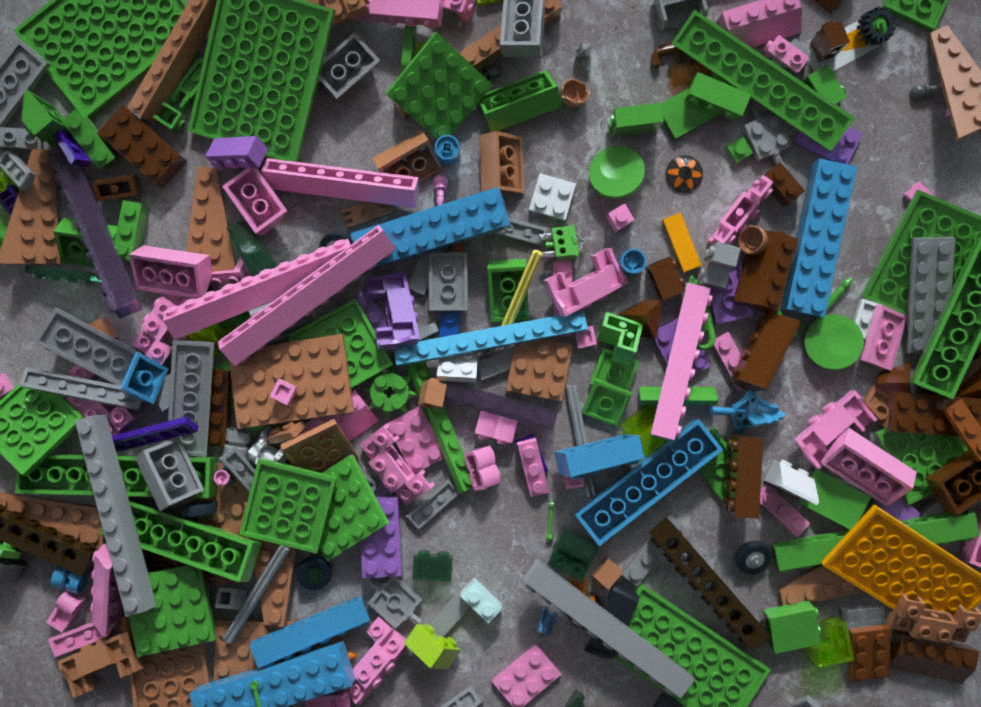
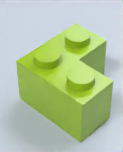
(432, 649)

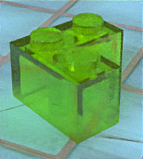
(834, 646)

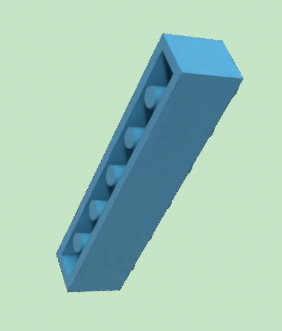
(309, 631)

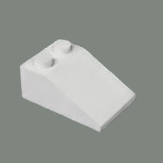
(792, 481)

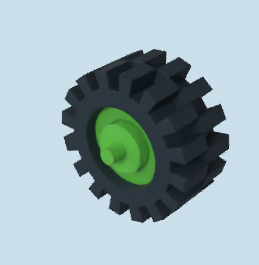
(876, 26)

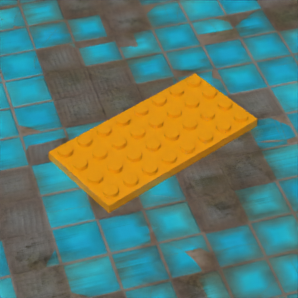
(894, 560)

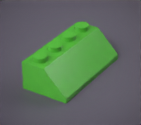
(520, 101)

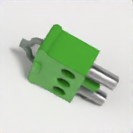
(567, 238)

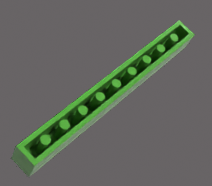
(811, 550)

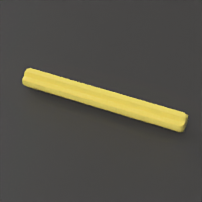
(522, 287)

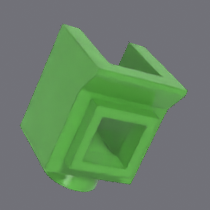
(179, 122)

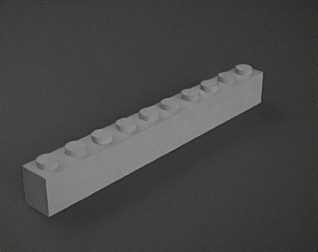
(115, 514)
(608, 628)

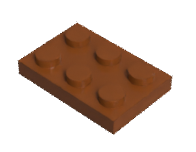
(870, 652)

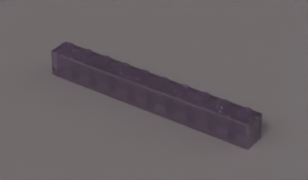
(96, 235)

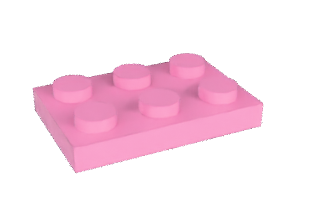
(883, 337)
(416, 439)
(526, 676)

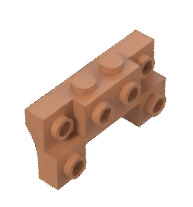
(931, 623)
(107, 652)

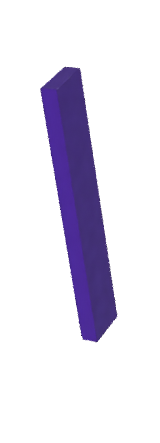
(154, 434)

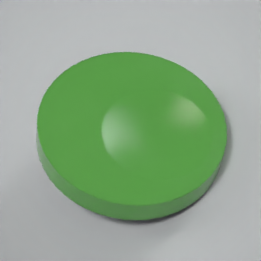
(617, 172)
(834, 342)

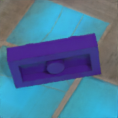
(72, 149)

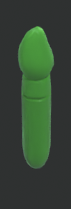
(839, 291)

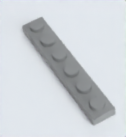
(77, 388)

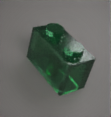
(432, 566)

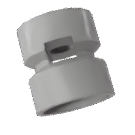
(238, 438)

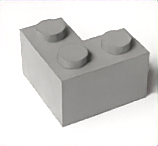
(718, 263)

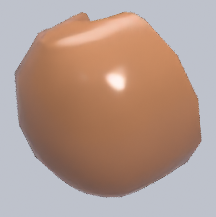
(574, 93)
(753, 240)

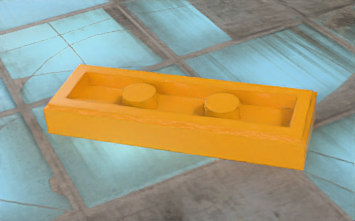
(681, 242)

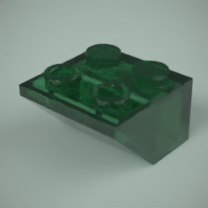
(572, 553)

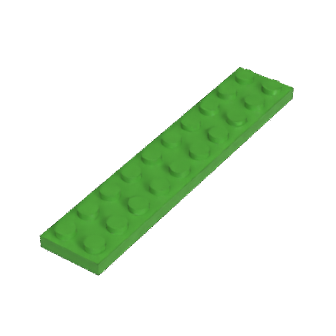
(763, 79)

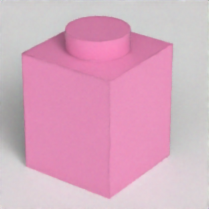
(620, 218)

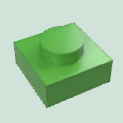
(739, 150)

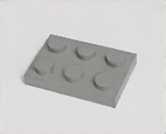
(448, 281)

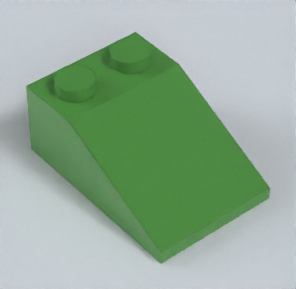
(503, 283)

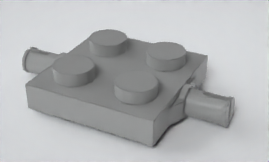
(767, 136)
(394, 601)

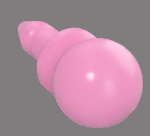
(440, 182)

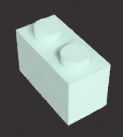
(481, 600)

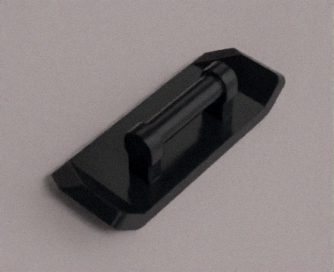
(622, 605)

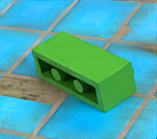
(717, 97)
(88, 138)
(131, 228)

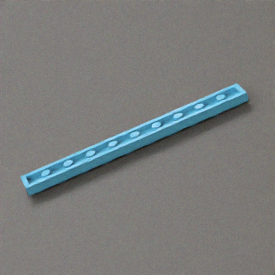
(490, 338)

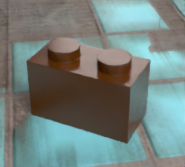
(829, 40)
(784, 185)
(116, 187)
(665, 278)

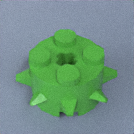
(398, 400)

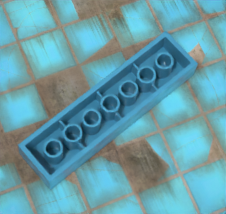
(443, 226)
(818, 238)
(648, 481)
(283, 682)

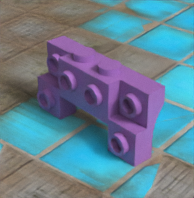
(398, 309)

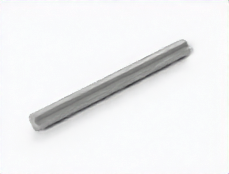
(579, 432)
(256, 594)

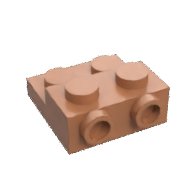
(347, 9)

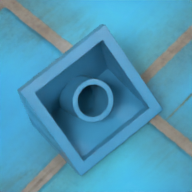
(143, 379)

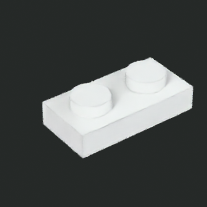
(864, 315)

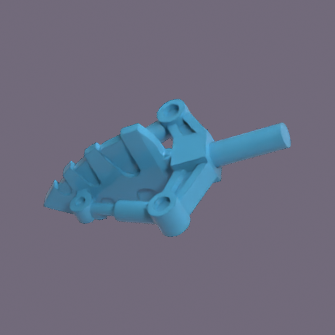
(754, 409)

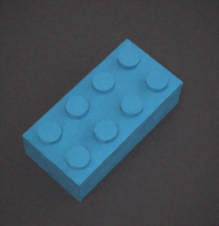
(599, 455)

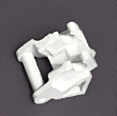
(263, 450)

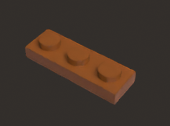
(965, 426)

